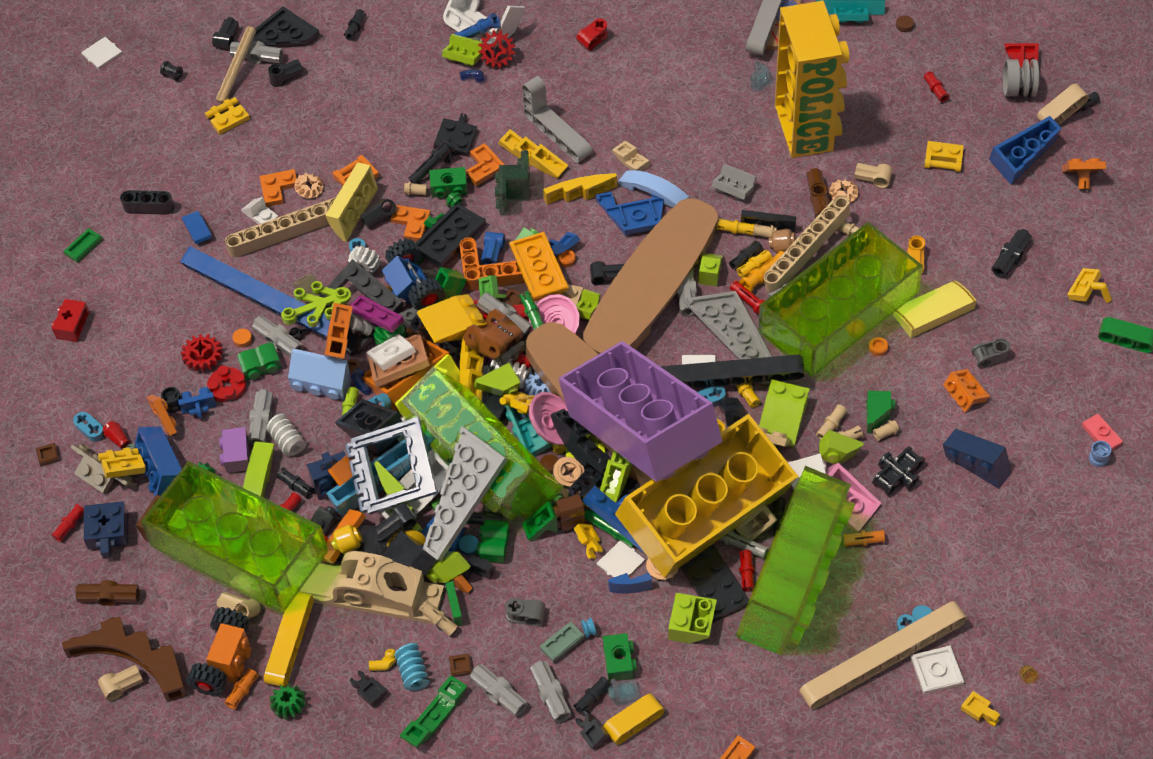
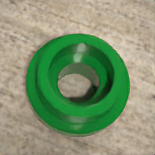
(454, 198)

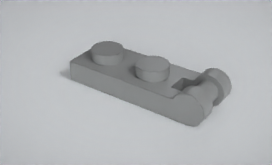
(360, 324)

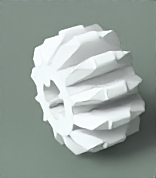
(365, 258)

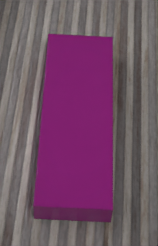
(377, 314)

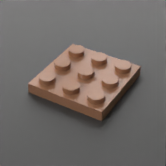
(413, 363)

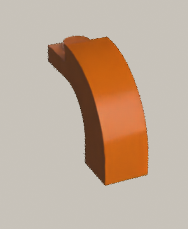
(337, 331)

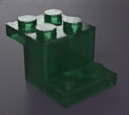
(513, 183)

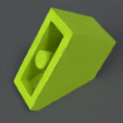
(710, 269)
(499, 381)
(838, 447)
(448, 568)

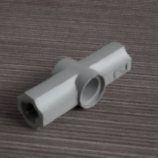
(259, 52)
(686, 291)
(488, 303)
(276, 334)
(260, 416)
(498, 690)
(550, 691)

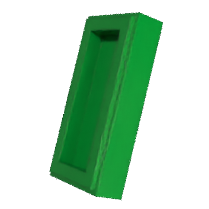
(82, 245)
(454, 605)

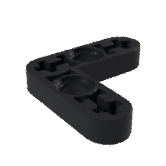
(587, 476)

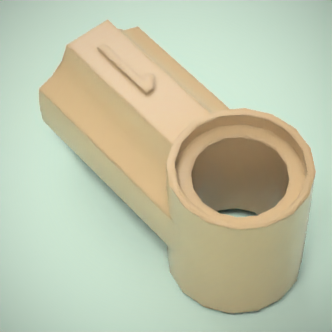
(878, 175)
(248, 607)
(114, 684)

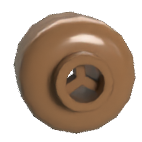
(781, 240)

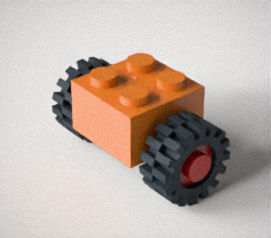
(226, 654)

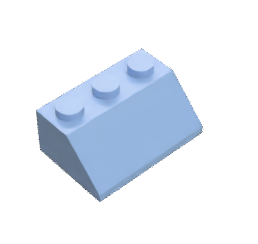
(319, 374)

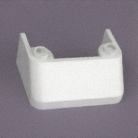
(464, 13)
(439, 469)

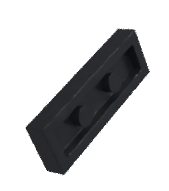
(767, 219)

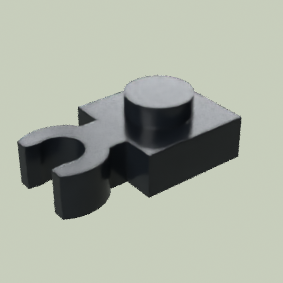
(368, 690)
(593, 732)

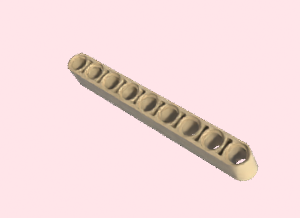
(883, 655)

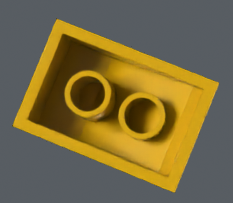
(450, 318)

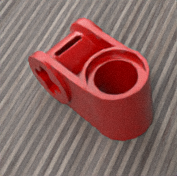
(593, 34)

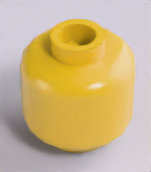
(346, 539)

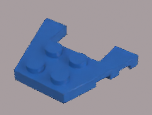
(632, 216)

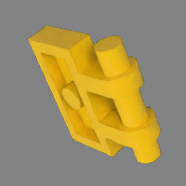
(229, 119)
(517, 400)
(121, 462)

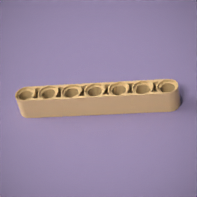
(278, 229)
(807, 243)

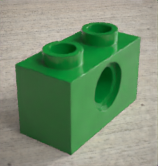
(448, 180)
(616, 646)

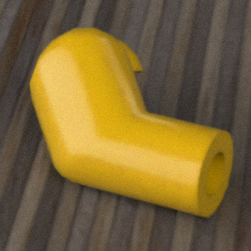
(384, 664)

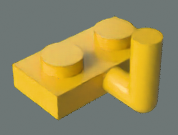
(1085, 283)

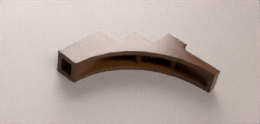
(137, 648)

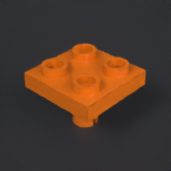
(1083, 169)

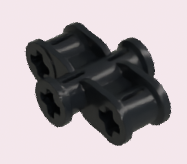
(898, 470)

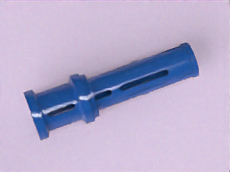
(482, 26)

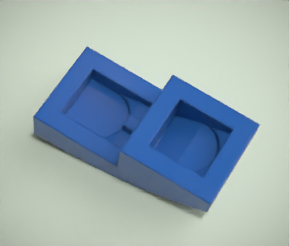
(196, 227)
(564, 243)
(624, 585)

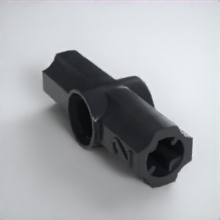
(1011, 253)

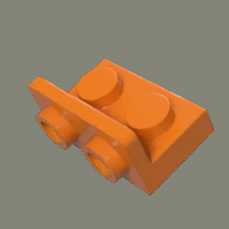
(965, 389)

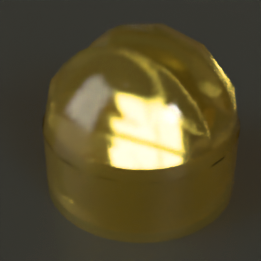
(1032, 673)

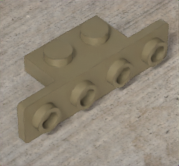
(92, 472)

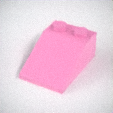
(864, 501)

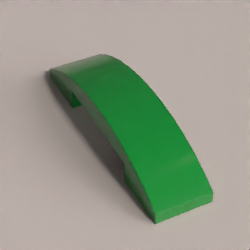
(435, 714)

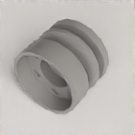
(1024, 78)

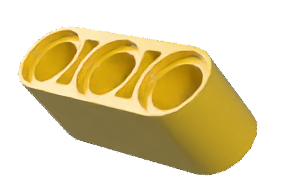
(634, 718)

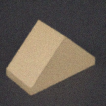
(756, 523)

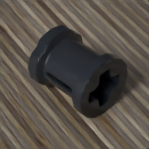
(171, 70)

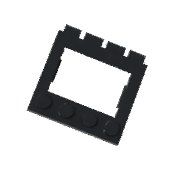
(374, 290)

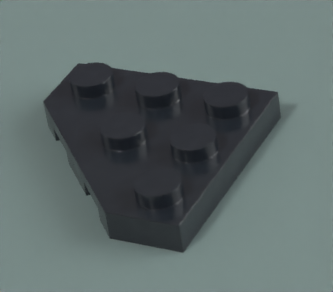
(285, 29)

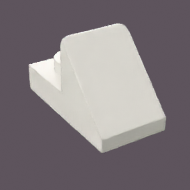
(258, 211)

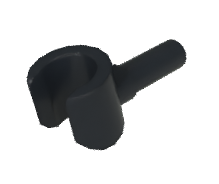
(299, 333)

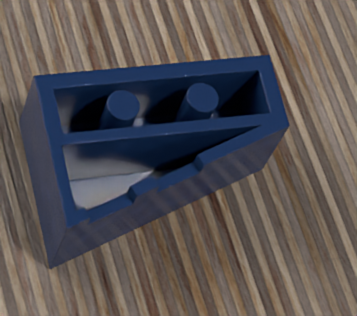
(978, 456)

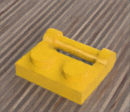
(944, 152)

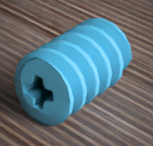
(411, 667)

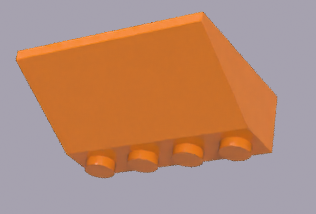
(400, 386)

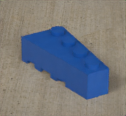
(158, 458)

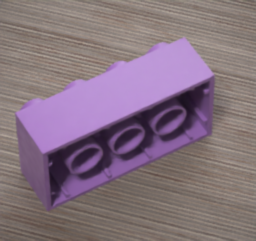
(641, 411)

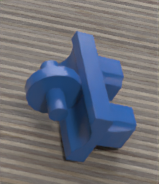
(197, 404)

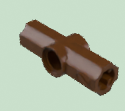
(817, 190)
(108, 593)

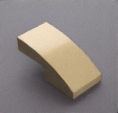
(630, 158)

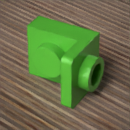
(489, 285)

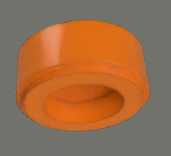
(566, 258)
(242, 338)
(878, 346)

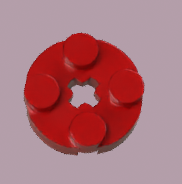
(227, 374)

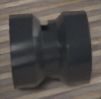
(171, 396)

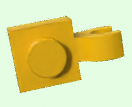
(589, 537)
(978, 707)

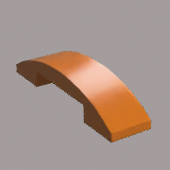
(341, 470)

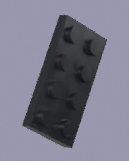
(446, 234)
(714, 580)

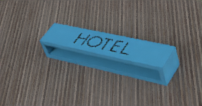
(395, 461)

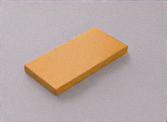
(538, 266)

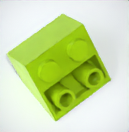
(691, 618)

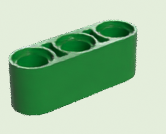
(1126, 334)

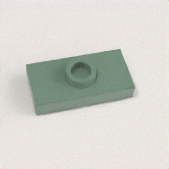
(562, 642)

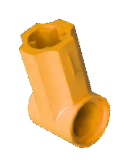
(917, 253)

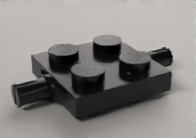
(458, 134)

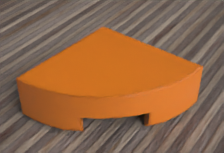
(461, 583)

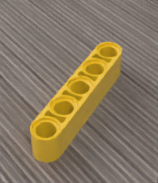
(288, 640)

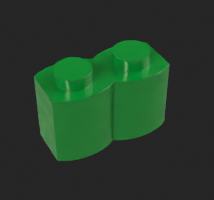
(259, 361)
(494, 541)

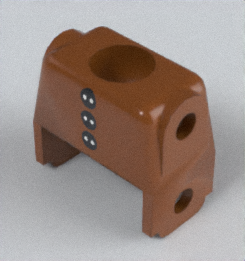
(493, 338)

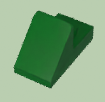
(540, 521)

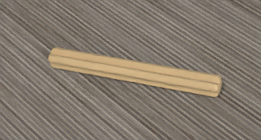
(236, 64)

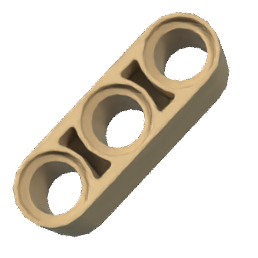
(1064, 104)

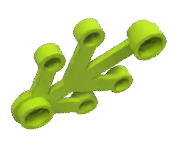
(340, 295)

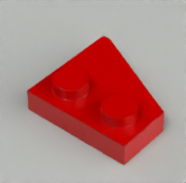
(1022, 51)

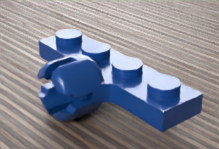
(606, 509)

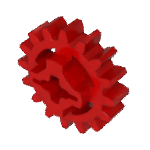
(504, 50)
(201, 352)

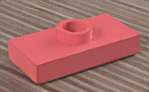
(1100, 430)

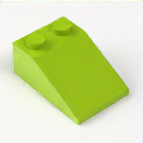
(784, 409)

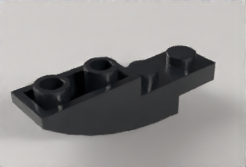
(576, 440)

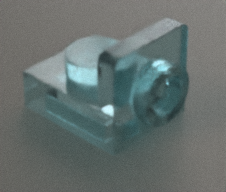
(760, 76)
(624, 692)

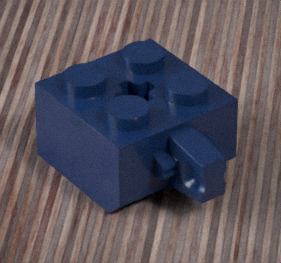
(319, 475)
(106, 526)

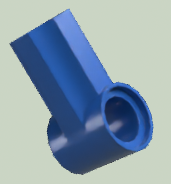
(493, 244)

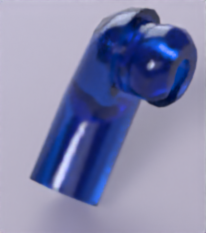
(478, 74)
(359, 383)

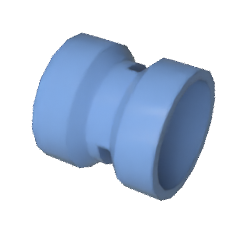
(1100, 453)

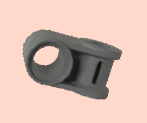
(989, 354)
(527, 611)

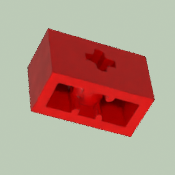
(70, 320)

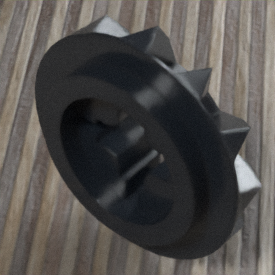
(452, 347)

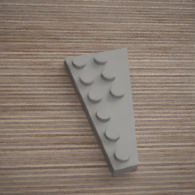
(730, 323)
(464, 486)

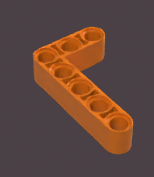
(506, 272)

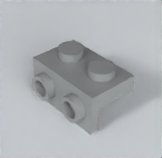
(734, 182)

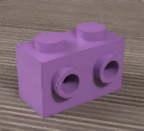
(235, 449)

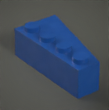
(1023, 149)

